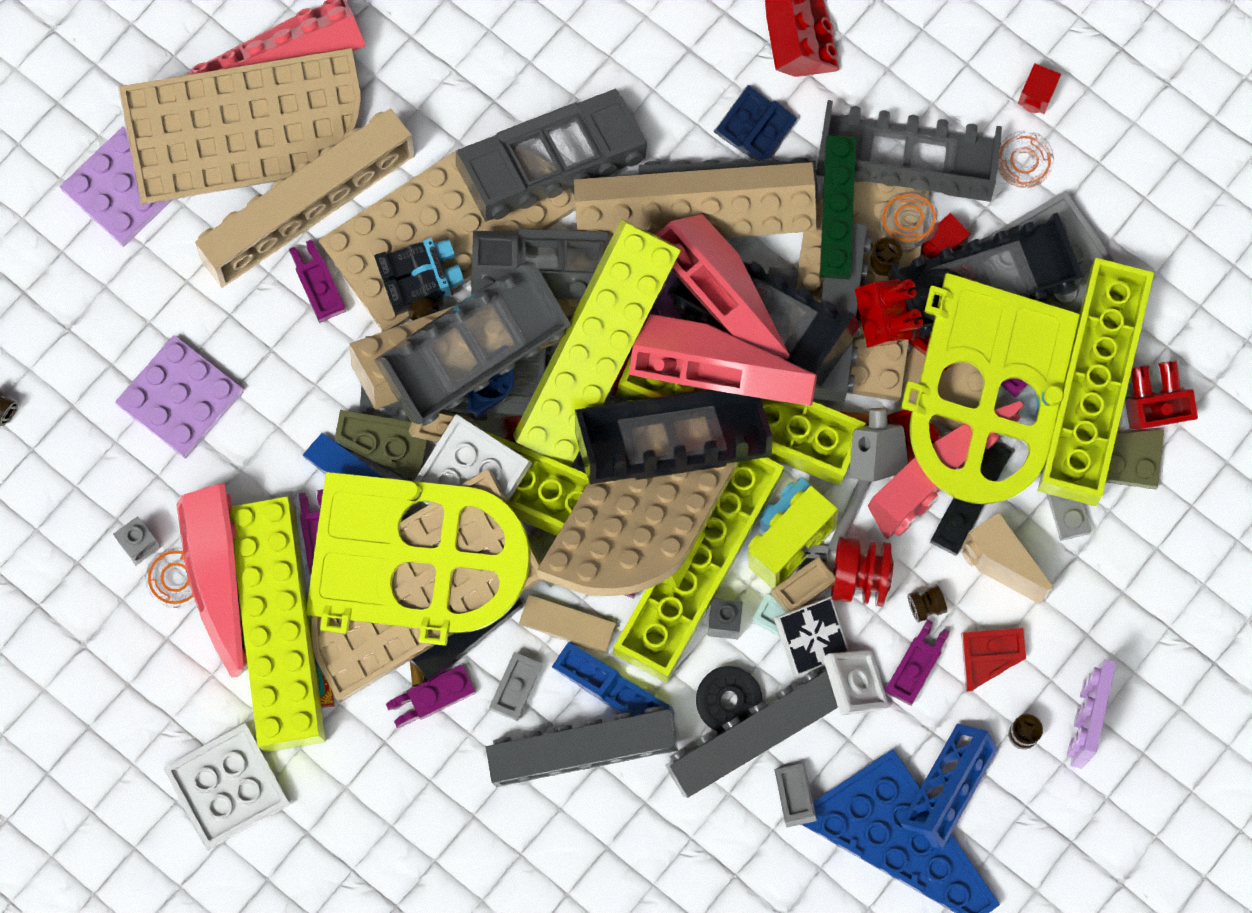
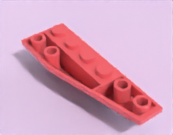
(308, 33)
(721, 282)
(717, 361)
(912, 492)
(211, 570)

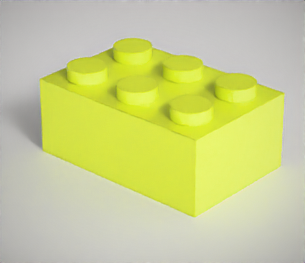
(804, 523)

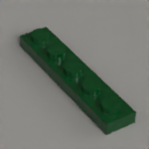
(837, 207)

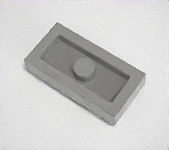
(1069, 517)
(515, 686)

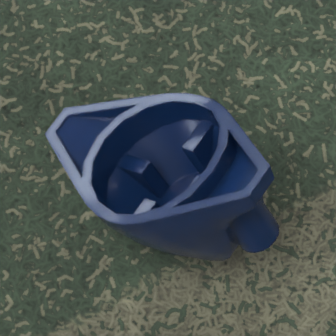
(492, 394)

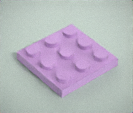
(109, 191)
(179, 396)
(1091, 715)

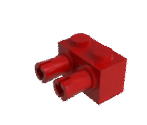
(885, 312)
(1154, 409)

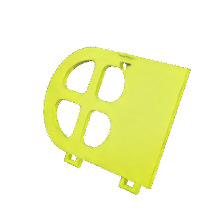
(1004, 340)
(363, 548)

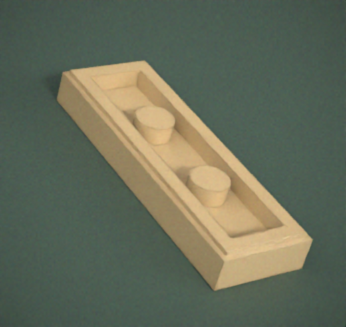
(567, 624)

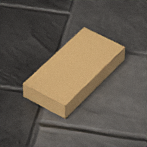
(804, 585)

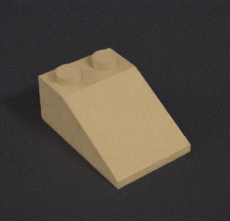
(958, 384)
(1003, 558)

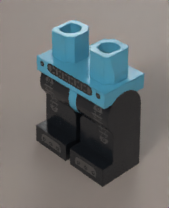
(418, 273)

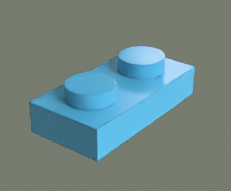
(783, 504)

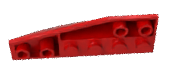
(801, 37)

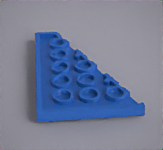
(865, 821)

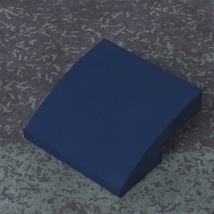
(755, 124)

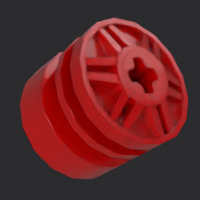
(862, 571)

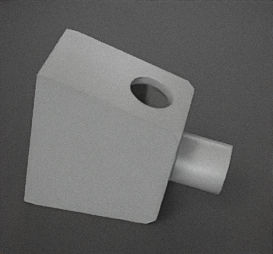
(877, 448)

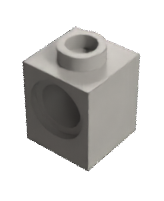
(136, 541)

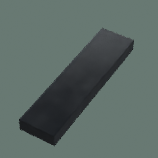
(961, 514)
(440, 657)

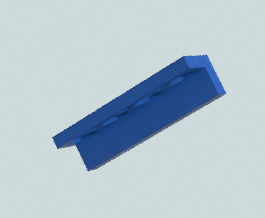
(958, 784)

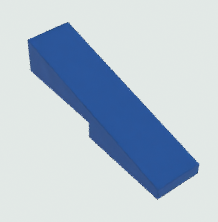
(333, 458)
(605, 682)

